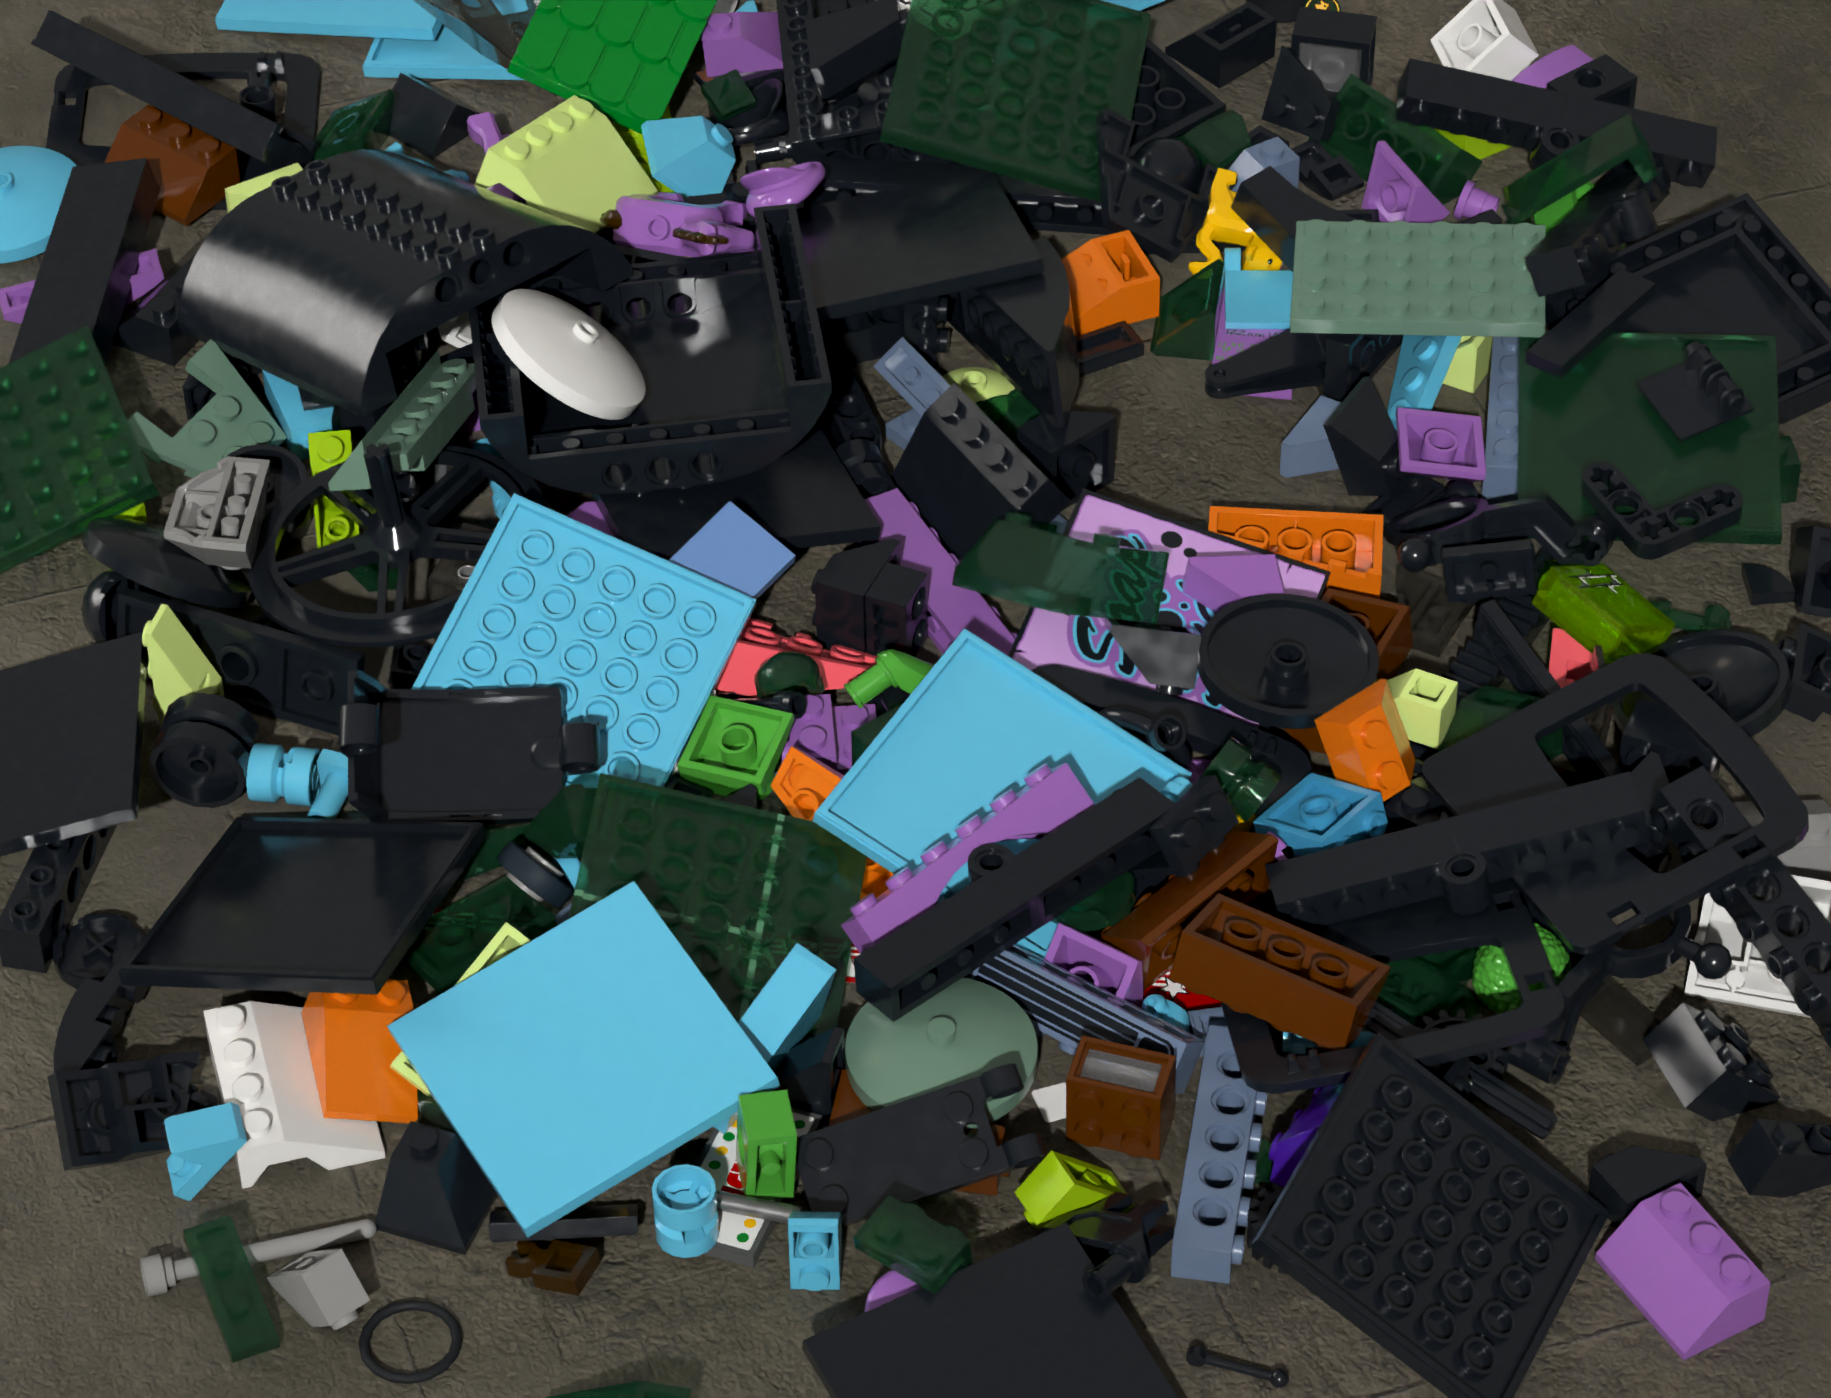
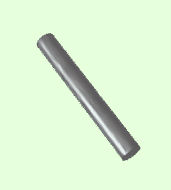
(755, 1207)

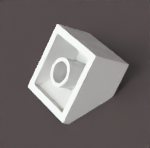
(1486, 40)

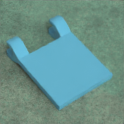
(1255, 296)

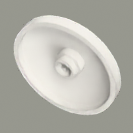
(568, 354)

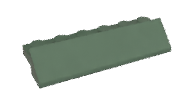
(416, 423)

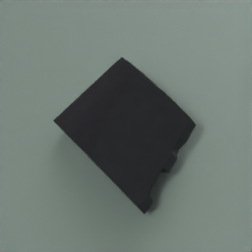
(119, 1108)

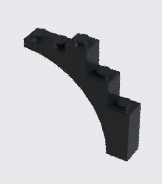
(1274, 206)

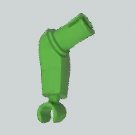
(892, 669)

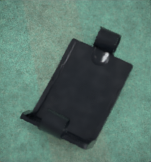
(459, 751)

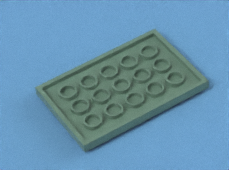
(1416, 279)

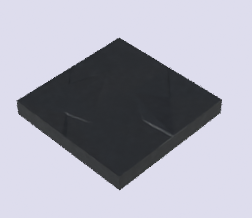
(1730, 277)

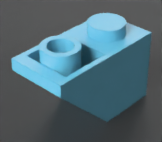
(815, 1250)

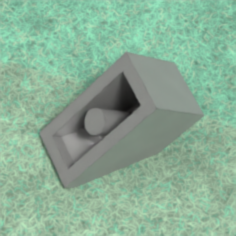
(321, 1288)

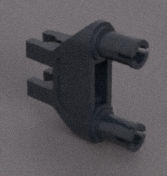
(1116, 1241)

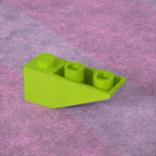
(326, 451)

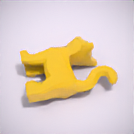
(1227, 227)

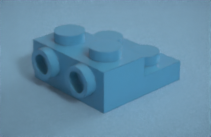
(1324, 815)

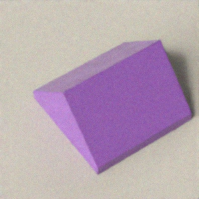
(1399, 191)
(1097, 963)

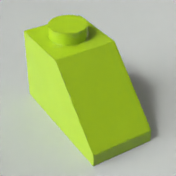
(1064, 1186)

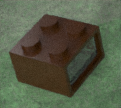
(1120, 1098)

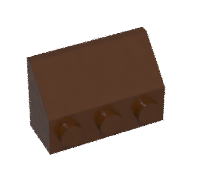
(184, 160)

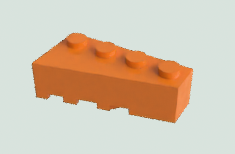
(1333, 541)

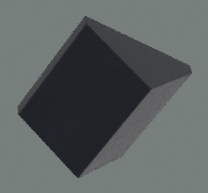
(427, 117)

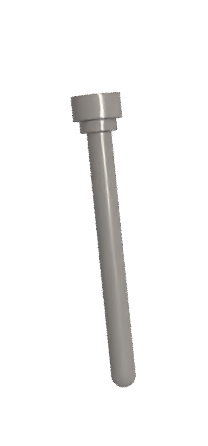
(163, 1272)

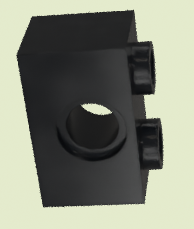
(1599, 80)

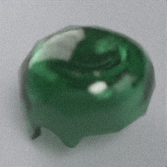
(788, 672)

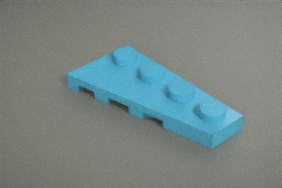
(1420, 371)

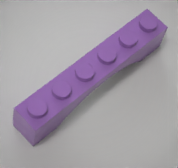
(1038, 809)

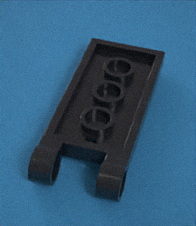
(912, 1149)

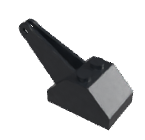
(1302, 360)

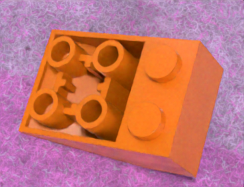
(1111, 283)

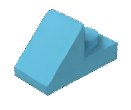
(202, 1145)

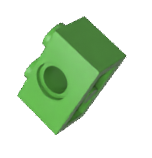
(766, 1145)

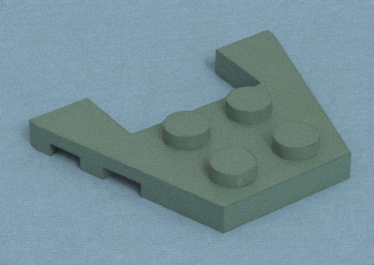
(222, 426)

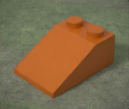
(355, 1051)

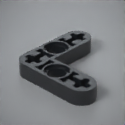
(1649, 522)

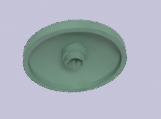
(939, 1045)

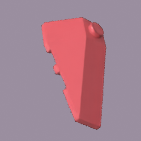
(759, 643)

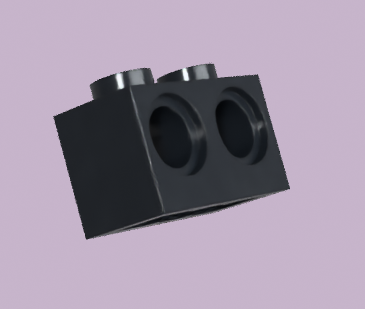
(897, 610)

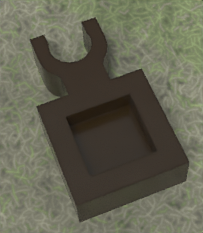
(559, 1268)

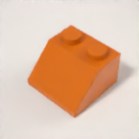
(1368, 741)

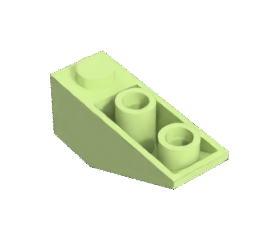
(176, 662)

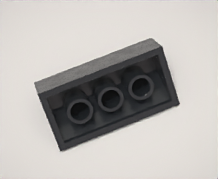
(152, 323)

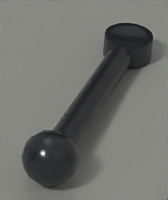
(1198, 1357)

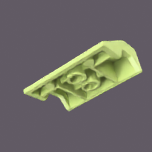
(567, 165)

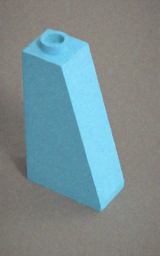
(786, 1009)

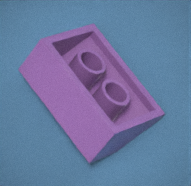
(1684, 1272)

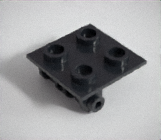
(1695, 394)

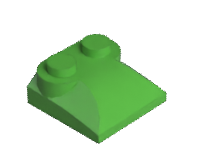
(735, 747)

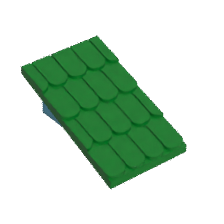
(612, 52)

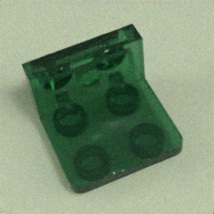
(913, 1244)

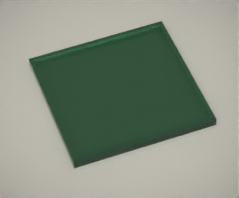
(1605, 418)

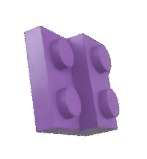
(827, 729)

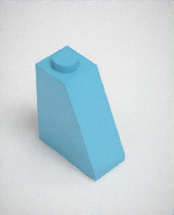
(289, 414)

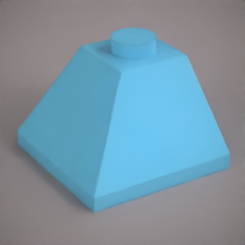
(689, 154)

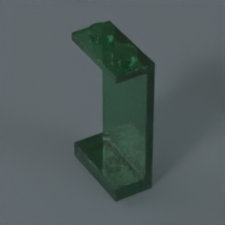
(1577, 167)

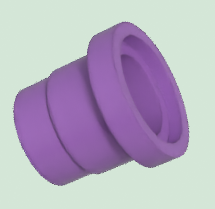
(1474, 202)

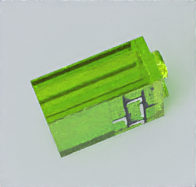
(1601, 610)

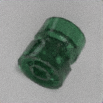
(1241, 779)

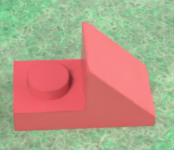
(1568, 658)

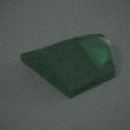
(1218, 138)

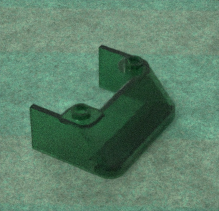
(1063, 573)

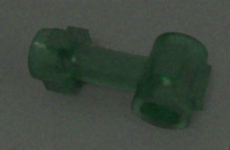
(1714, 617)

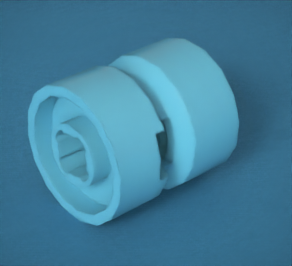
(283, 774)
(685, 1211)

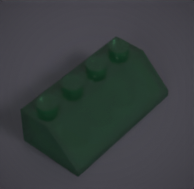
(1370, 117)

